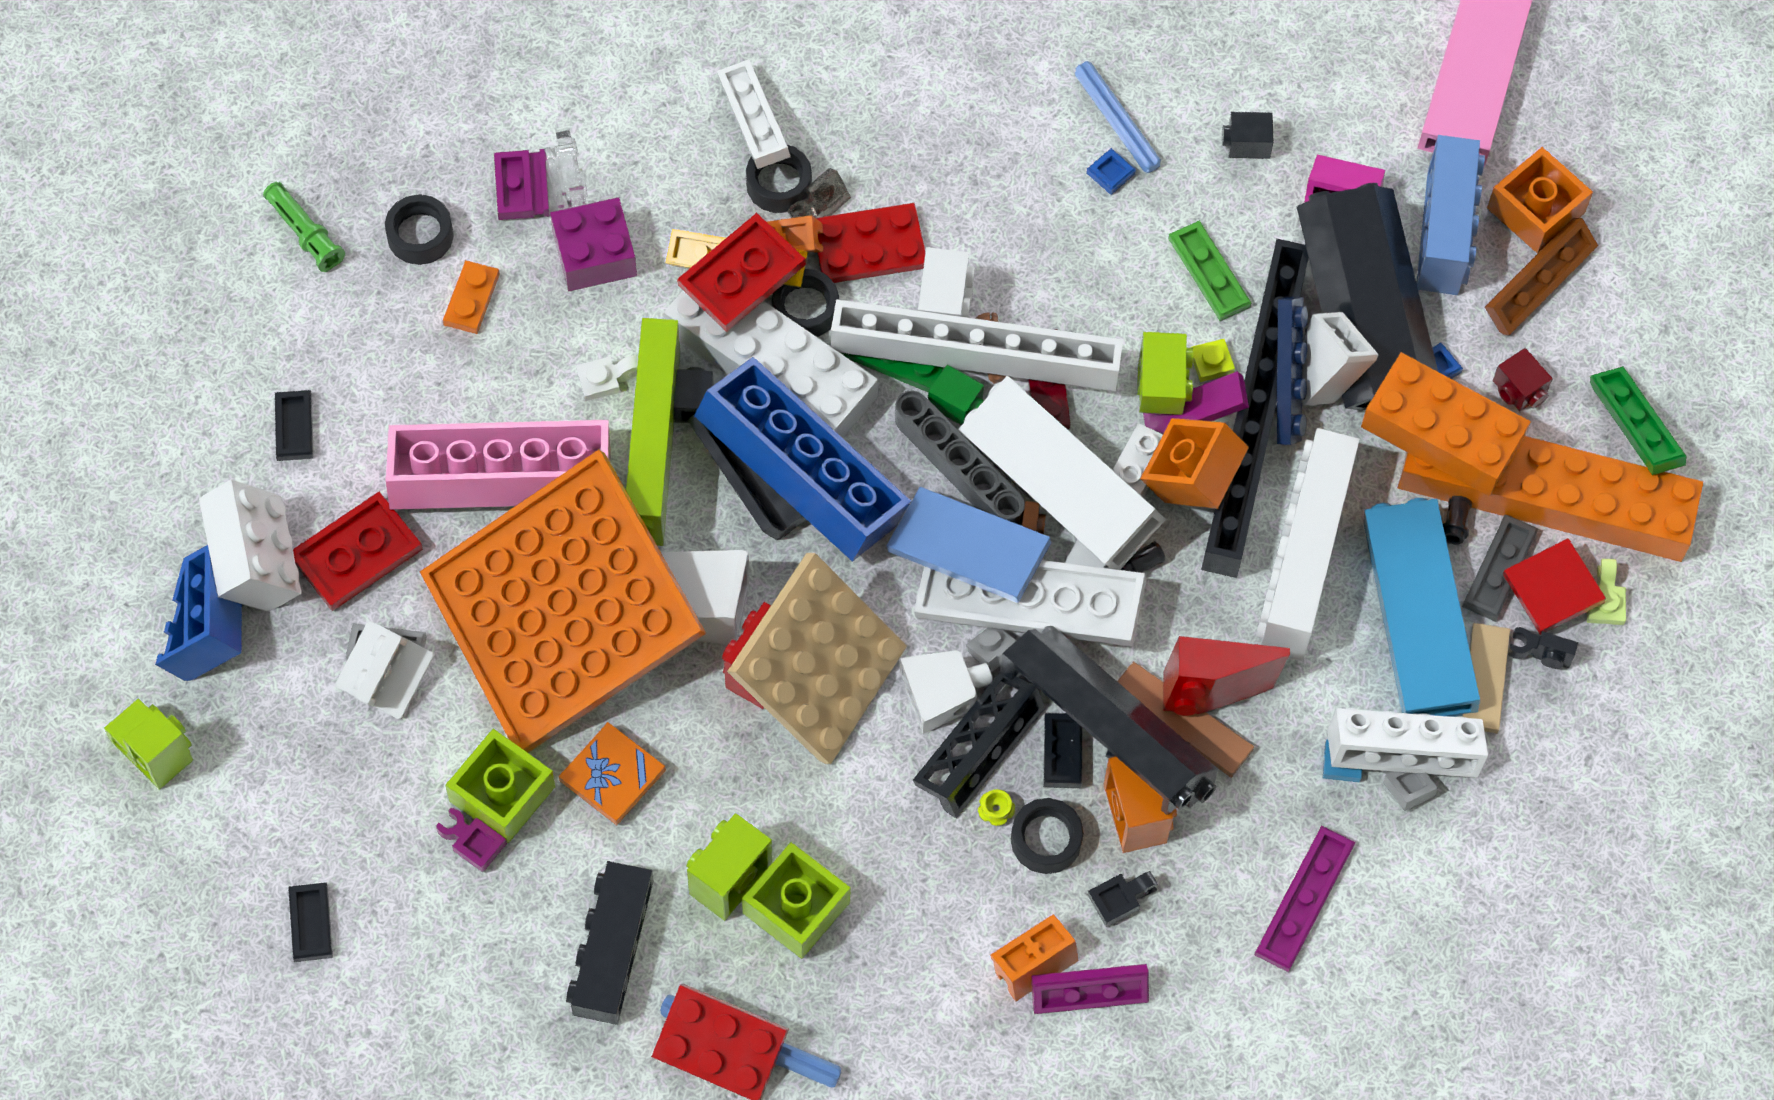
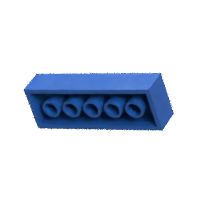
(802, 458)

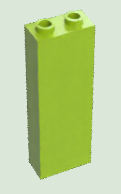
(653, 423)

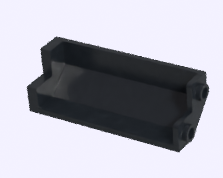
(1368, 275)
(1112, 716)

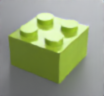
(500, 785)
(728, 865)
(796, 900)

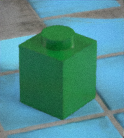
(955, 394)

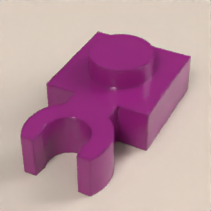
(474, 842)

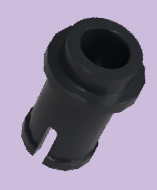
(1457, 519)
(1145, 558)

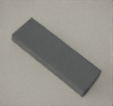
(1507, 549)

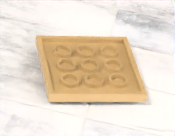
(817, 658)

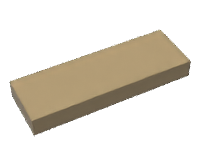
(1489, 661)

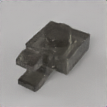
(824, 194)

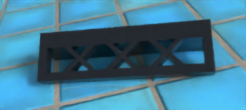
(765, 505)
(988, 751)

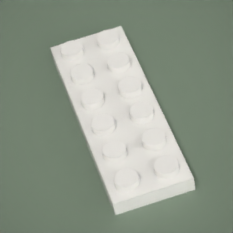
(1073, 598)

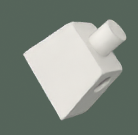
(941, 686)

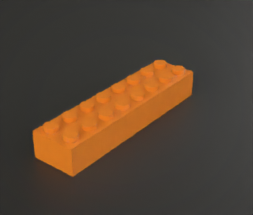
(1579, 496)

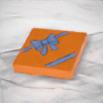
(612, 773)

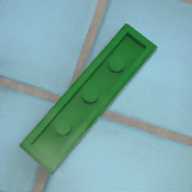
(1638, 420)

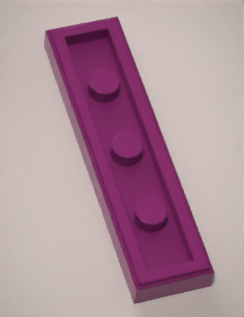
(1304, 898)

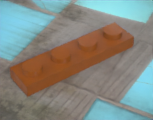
(1541, 276)

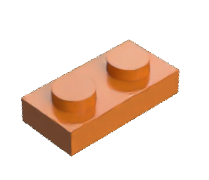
(471, 297)

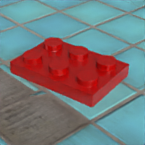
(871, 243)
(741, 272)
(356, 551)
(720, 1042)

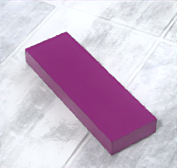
(1208, 402)
(1090, 988)

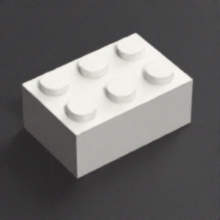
(250, 546)

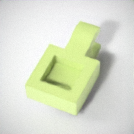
(1614, 608)

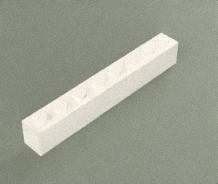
(976, 345)

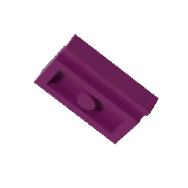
(521, 184)

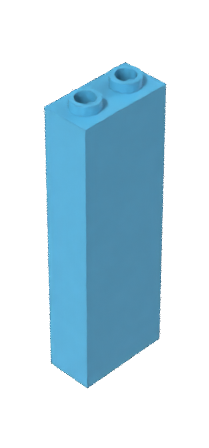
(1421, 609)

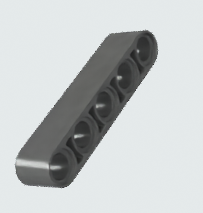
(952, 447)

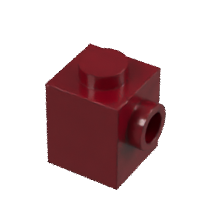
(1522, 381)

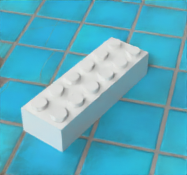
(802, 362)
(1307, 542)

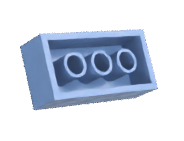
(1450, 215)

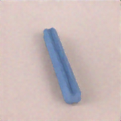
(1117, 117)

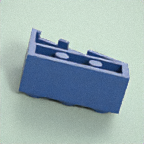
(204, 626)

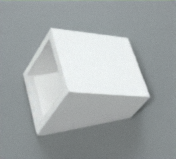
(714, 587)

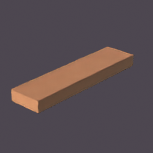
(1205, 733)

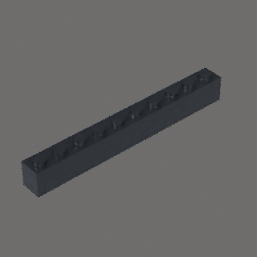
(1254, 423)

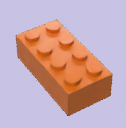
(1445, 424)

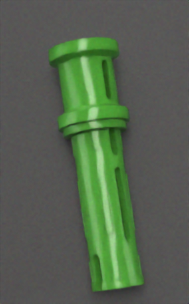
(312, 236)

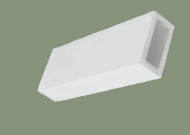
(1061, 474)

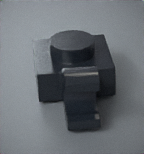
(1550, 649)
(1118, 899)

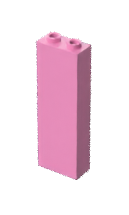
(1475, 72)

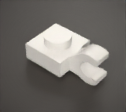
(601, 377)

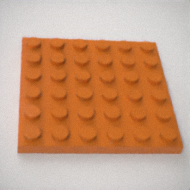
(562, 602)

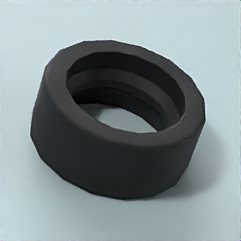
(779, 201)
(424, 252)
(820, 282)
(1041, 863)

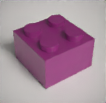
(593, 244)

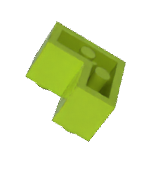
(1164, 373)
(151, 741)

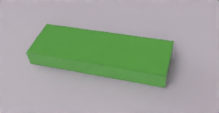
(1209, 270)

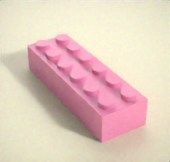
(484, 461)

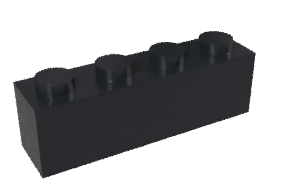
(611, 942)

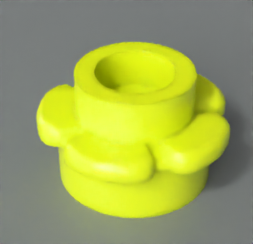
(998, 798)

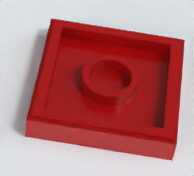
(1554, 586)

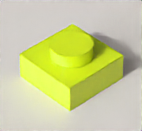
(1212, 360)

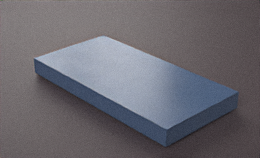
(969, 544)

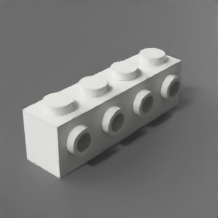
(1407, 742)

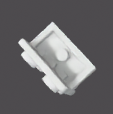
(384, 670)

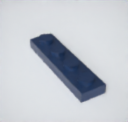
(1290, 361)

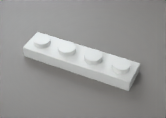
(753, 114)

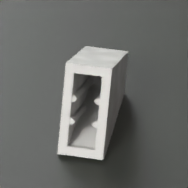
(1334, 357)

